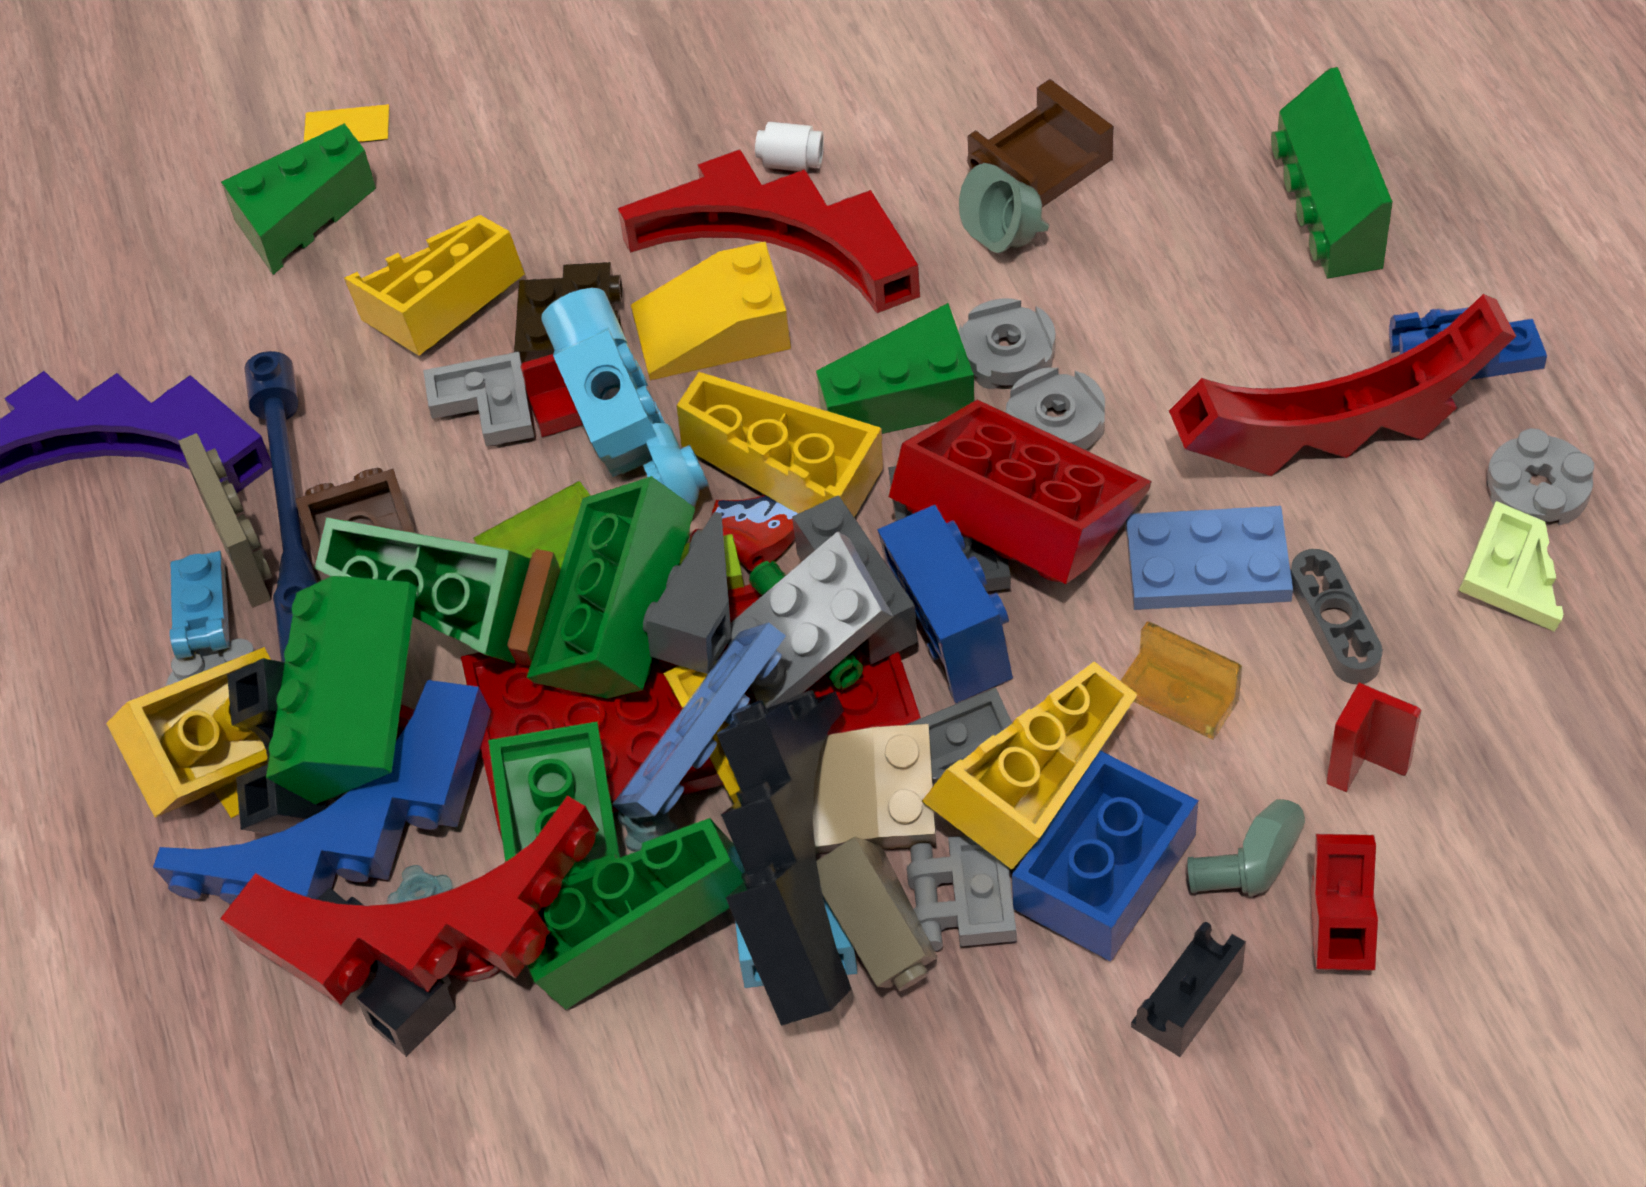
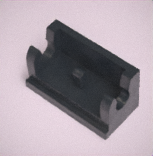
(1190, 991)

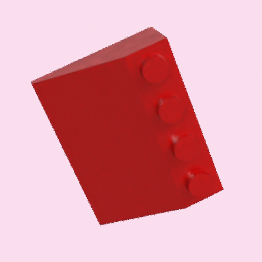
(1017, 489)

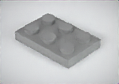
(823, 611)

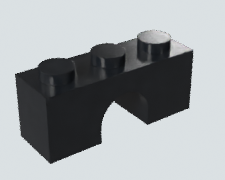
(253, 706)
(396, 1005)

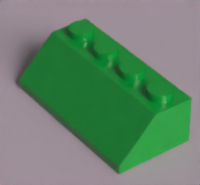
(1334, 178)
(608, 579)
(341, 686)

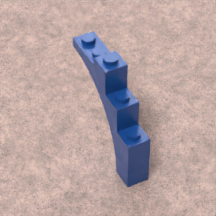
(364, 826)

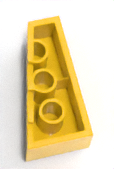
(780, 444)
(1026, 772)

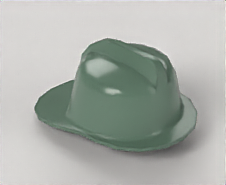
(999, 209)

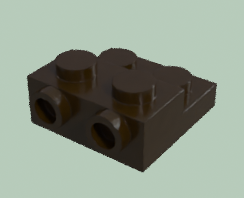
(538, 294)

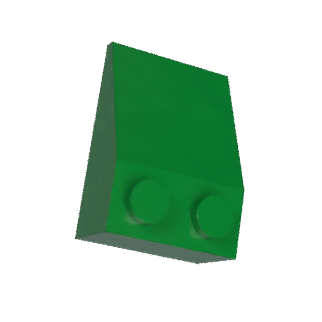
(538, 773)

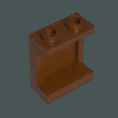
(1048, 146)

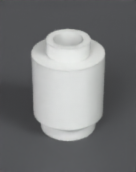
(789, 146)

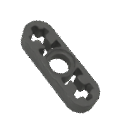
(1335, 637)

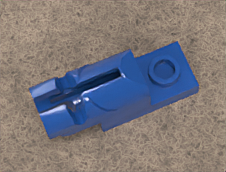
(1520, 355)

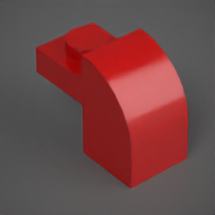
(1344, 902)

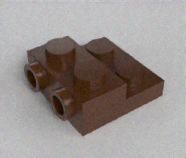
(369, 499)

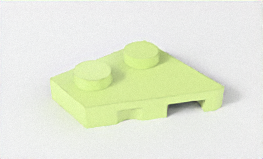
(1514, 567)

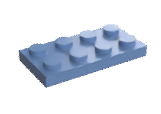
(690, 735)

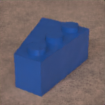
(949, 600)

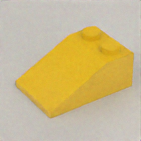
(713, 314)
(184, 740)

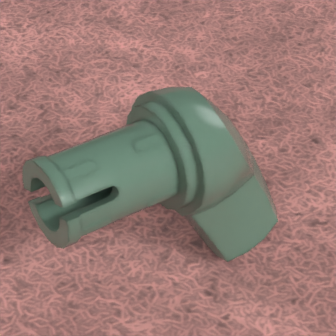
(1260, 858)

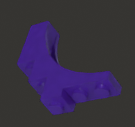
(117, 420)

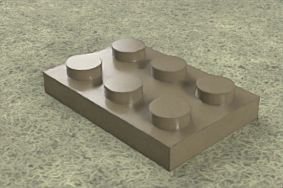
(222, 506)

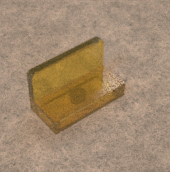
(1184, 680)

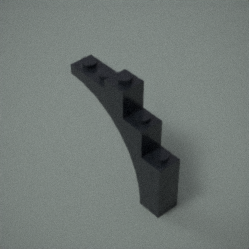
(772, 829)

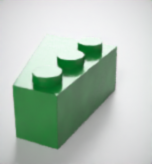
(298, 192)
(902, 377)

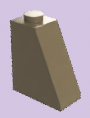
(875, 913)

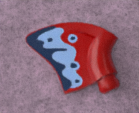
(759, 528)

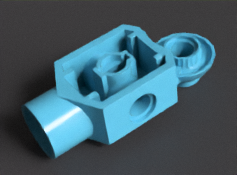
(614, 394)

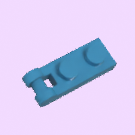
(199, 604)

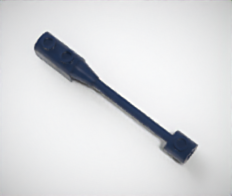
(275, 398)

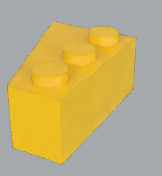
(437, 287)

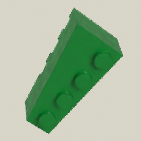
(460, 585)
(633, 908)

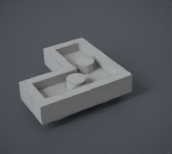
(485, 385)

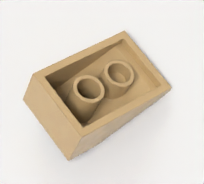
(874, 788)

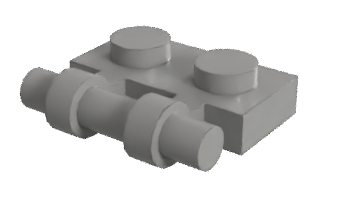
(981, 893)

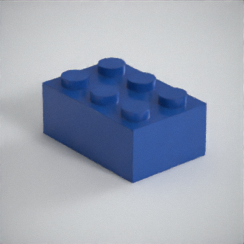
(1105, 855)

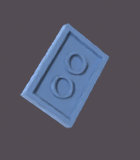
(1208, 558)

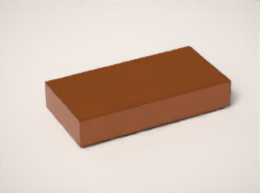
(533, 605)

